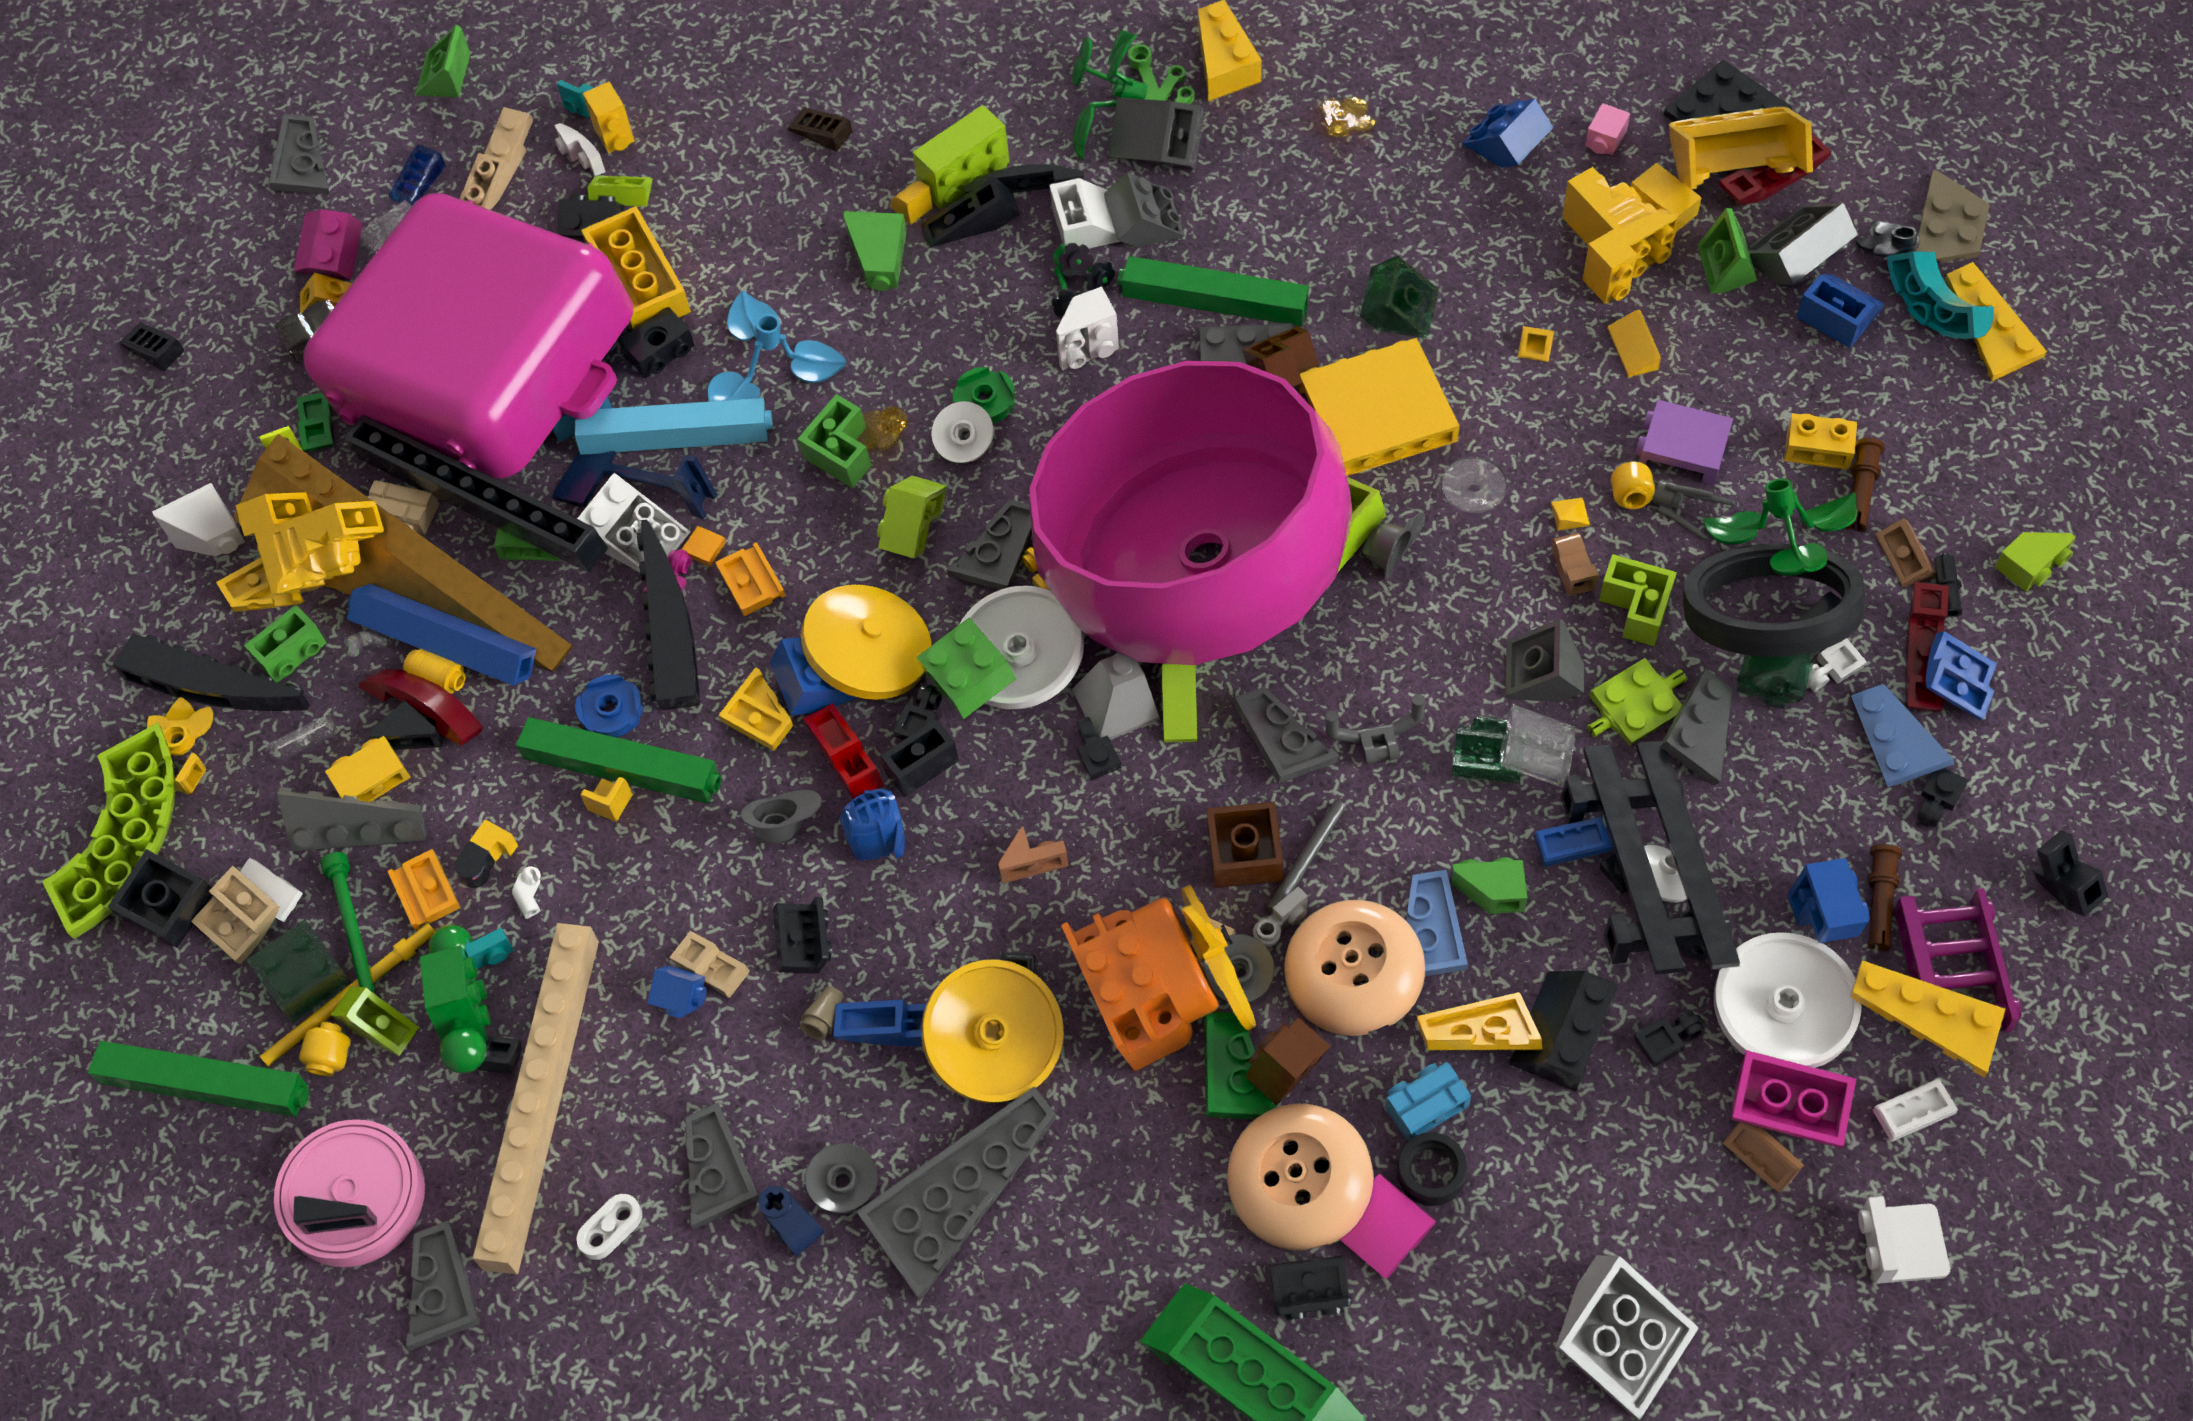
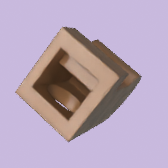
(1574, 564)

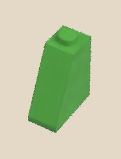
(878, 246)

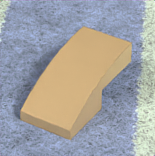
(704, 958)

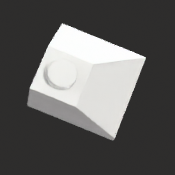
(200, 523)

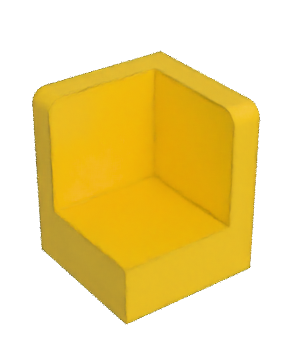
(608, 798)

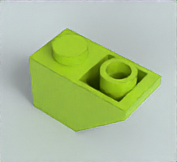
(2033, 555)

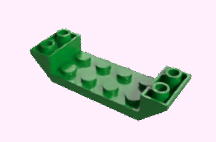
(1242, 1362)

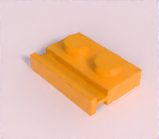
(750, 579)
(424, 889)

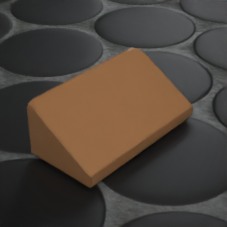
(1905, 553)

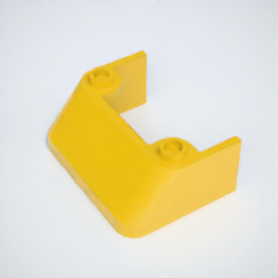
(1741, 141)

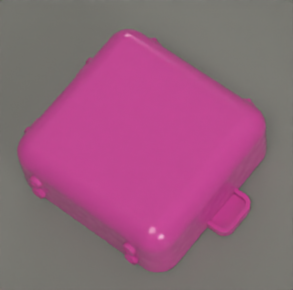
(472, 334)

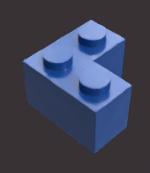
(1829, 900)

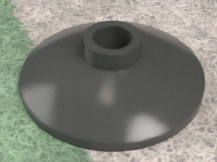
(1257, 961)
(837, 1162)

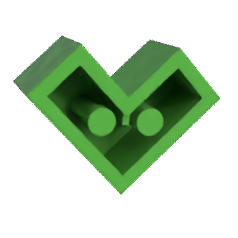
(832, 441)

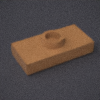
(1763, 1155)

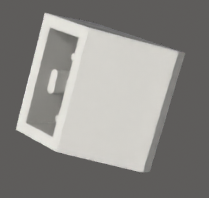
(1082, 213)
(1087, 330)

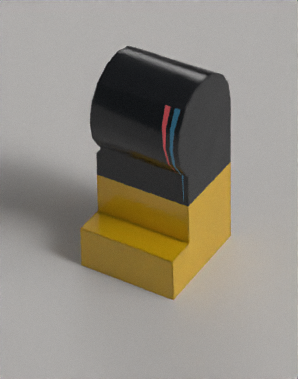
(482, 852)

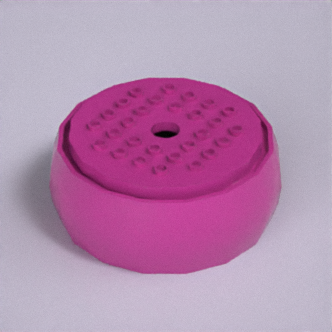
(1180, 465)

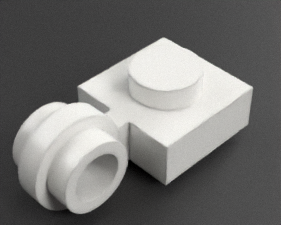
(1838, 661)

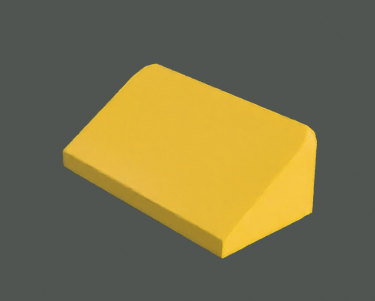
(1634, 344)

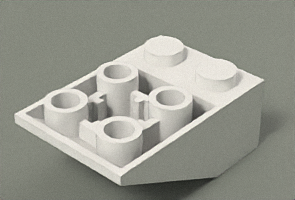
(617, 518)

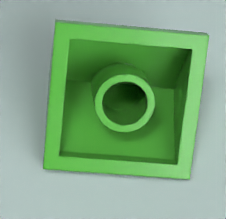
(445, 66)
(1726, 255)

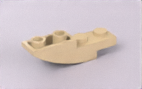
(499, 162)

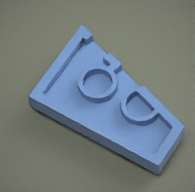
(1897, 737)
(1436, 924)

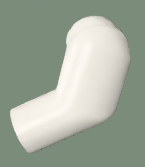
(525, 889)

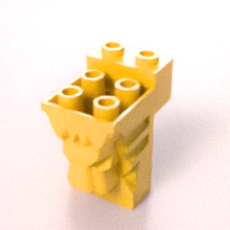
(1619, 232)
(306, 545)

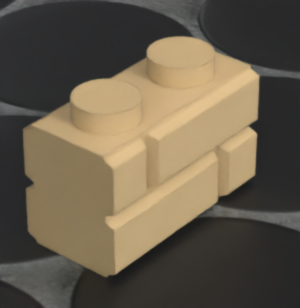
(407, 504)

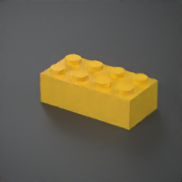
(639, 265)

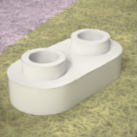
(606, 1224)

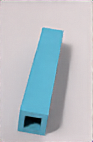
(674, 426)

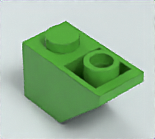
(1492, 885)

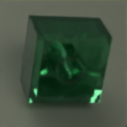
(298, 971)

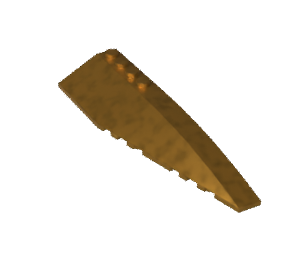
(403, 558)

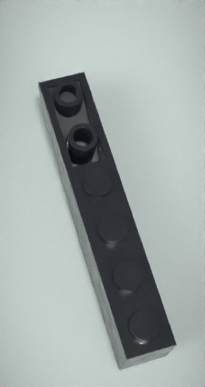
(668, 628)
(203, 678)

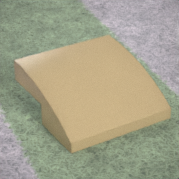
(236, 915)

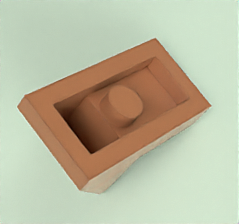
(1024, 862)

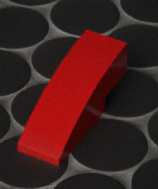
(843, 751)

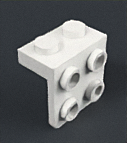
(1903, 1241)

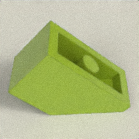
(374, 1019)

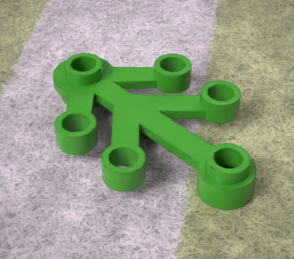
(1153, 91)

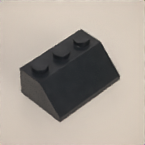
(1569, 1021)

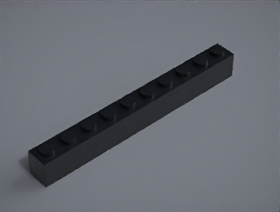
(477, 493)

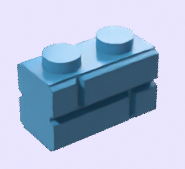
(1427, 1100)

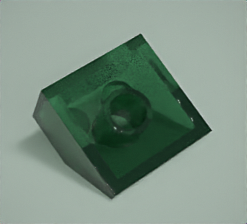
(1399, 299)

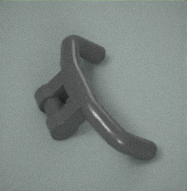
(1371, 735)

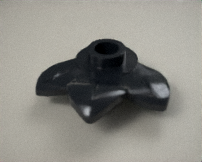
(1890, 239)

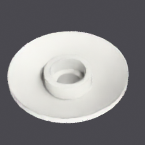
(955, 420)
(1665, 874)

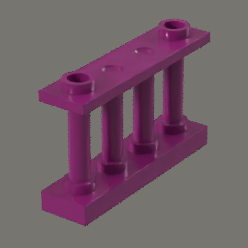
(1921, 951)

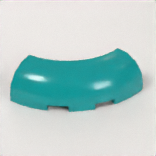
(1931, 301)

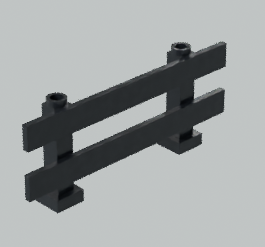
(1654, 929)

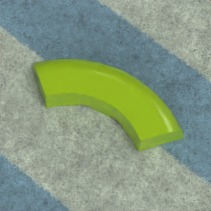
(135, 819)

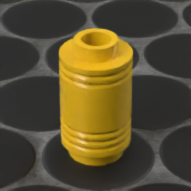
(435, 669)

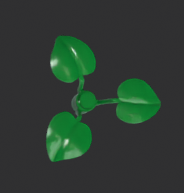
(1123, 87)
(1781, 503)

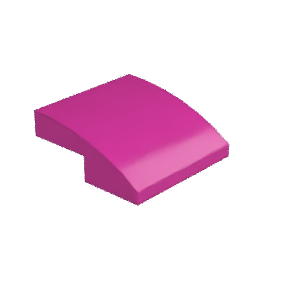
(1388, 1228)

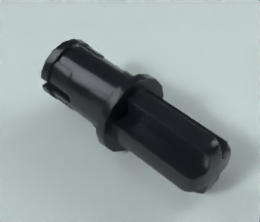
(1947, 575)

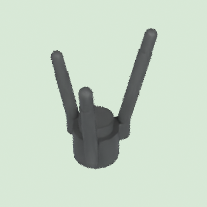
(1672, 495)

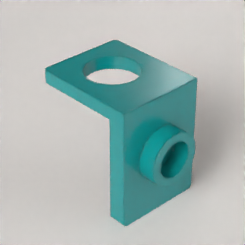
(573, 97)

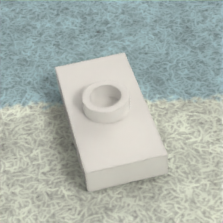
(1915, 1110)

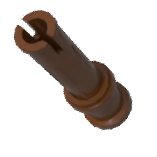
(1865, 472)
(1883, 883)

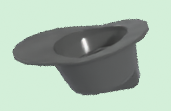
(1391, 542)
(781, 816)

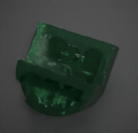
(1479, 751)

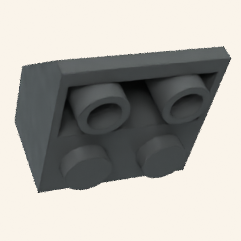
(1142, 211)

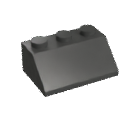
(1802, 242)

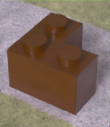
(1284, 354)
(1285, 1059)

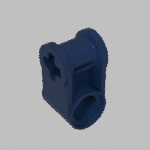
(792, 1222)

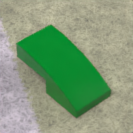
(315, 422)

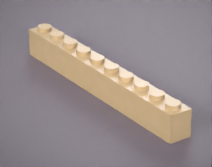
(536, 1100)

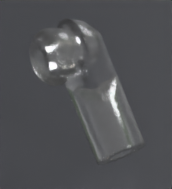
(355, 641)

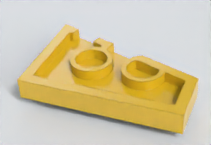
(1482, 1025)

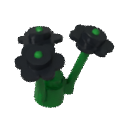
(1076, 260)

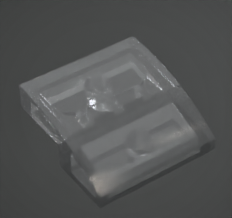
(1538, 746)

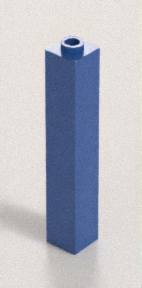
(441, 634)

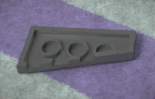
(332, 822)

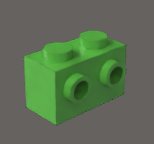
(285, 644)

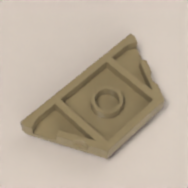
(1951, 220)

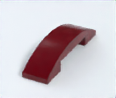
(1765, 182)
(1926, 619)
(451, 716)

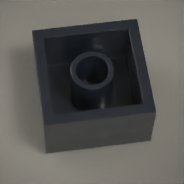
(161, 898)

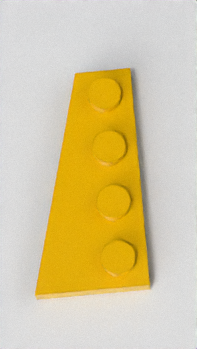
(2008, 342)
(1948, 1019)

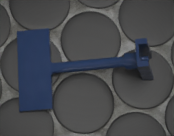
(589, 469)

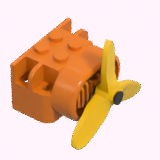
(1151, 975)

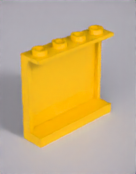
(1381, 405)

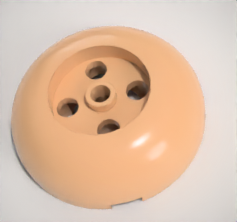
(1333, 999)
(1336, 1196)

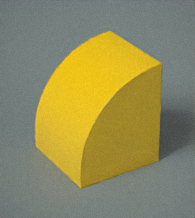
(913, 201)

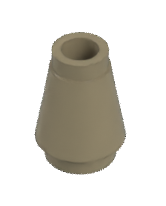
(820, 1016)

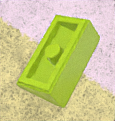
(627, 190)

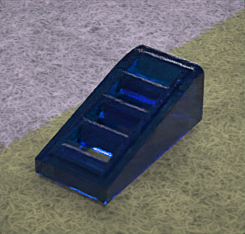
(421, 159)

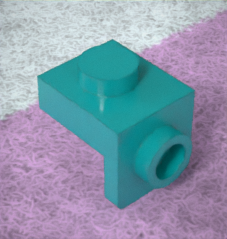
(489, 949)

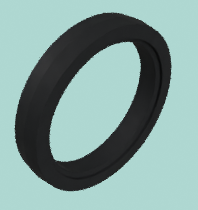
(1771, 638)

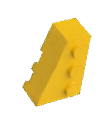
(1226, 52)

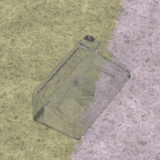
(303, 738)

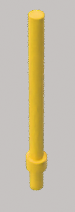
(402, 951)

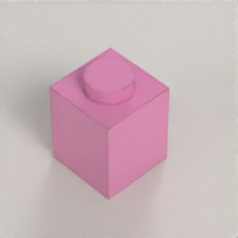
(1607, 130)

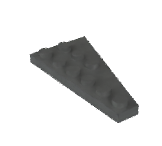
(940, 1203)

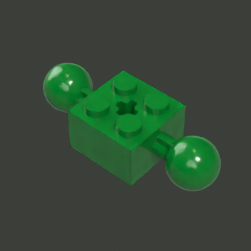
(455, 999)

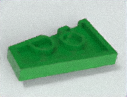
(1226, 1065)

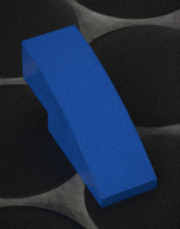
(879, 1022)

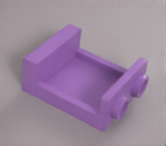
(1685, 439)

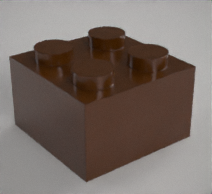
(1245, 844)

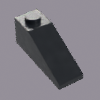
(975, 213)

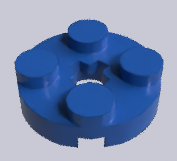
(594, 698)

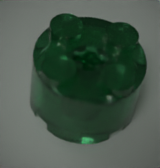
(1775, 678)

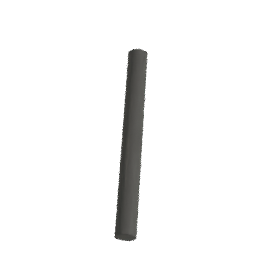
(1308, 853)

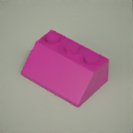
(1793, 1099)

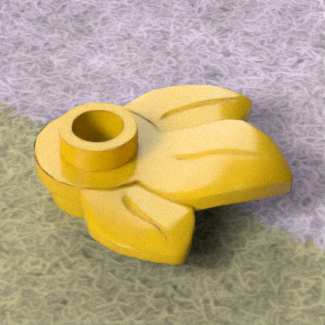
(183, 722)

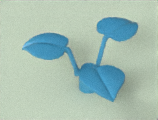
(754, 319)

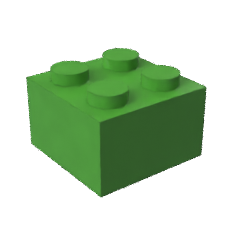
(966, 668)

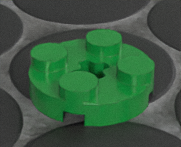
(989, 382)

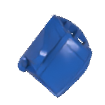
(873, 825)

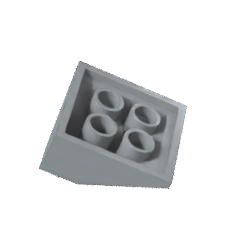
(1623, 1332)

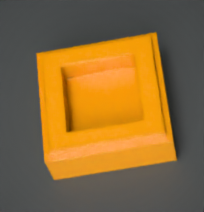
(704, 545)

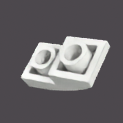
(578, 147)
(274, 887)

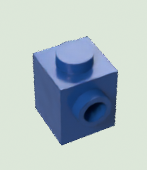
(677, 991)

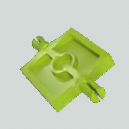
(1636, 702)

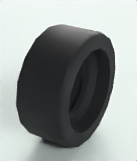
(1424, 1195)

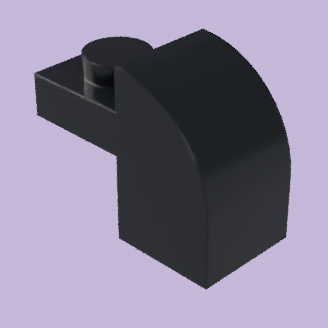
(2068, 879)

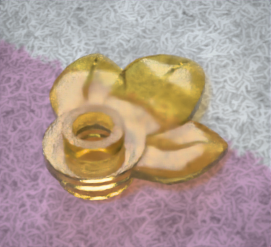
(1346, 116)
(883, 428)

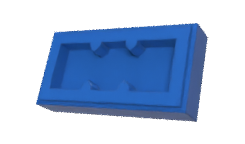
(1572, 841)

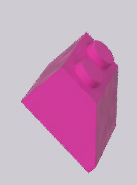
(328, 244)

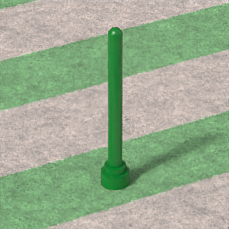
(336, 868)

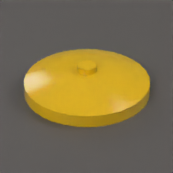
(865, 641)
(992, 1031)

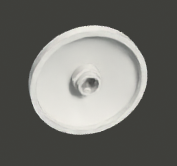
(1035, 640)
(1787, 1000)

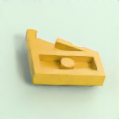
(249, 590)
(757, 712)

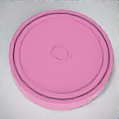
(353, 1165)

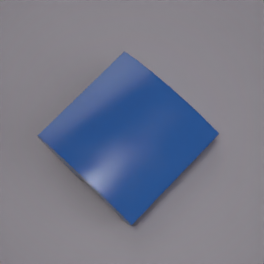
(1960, 675)

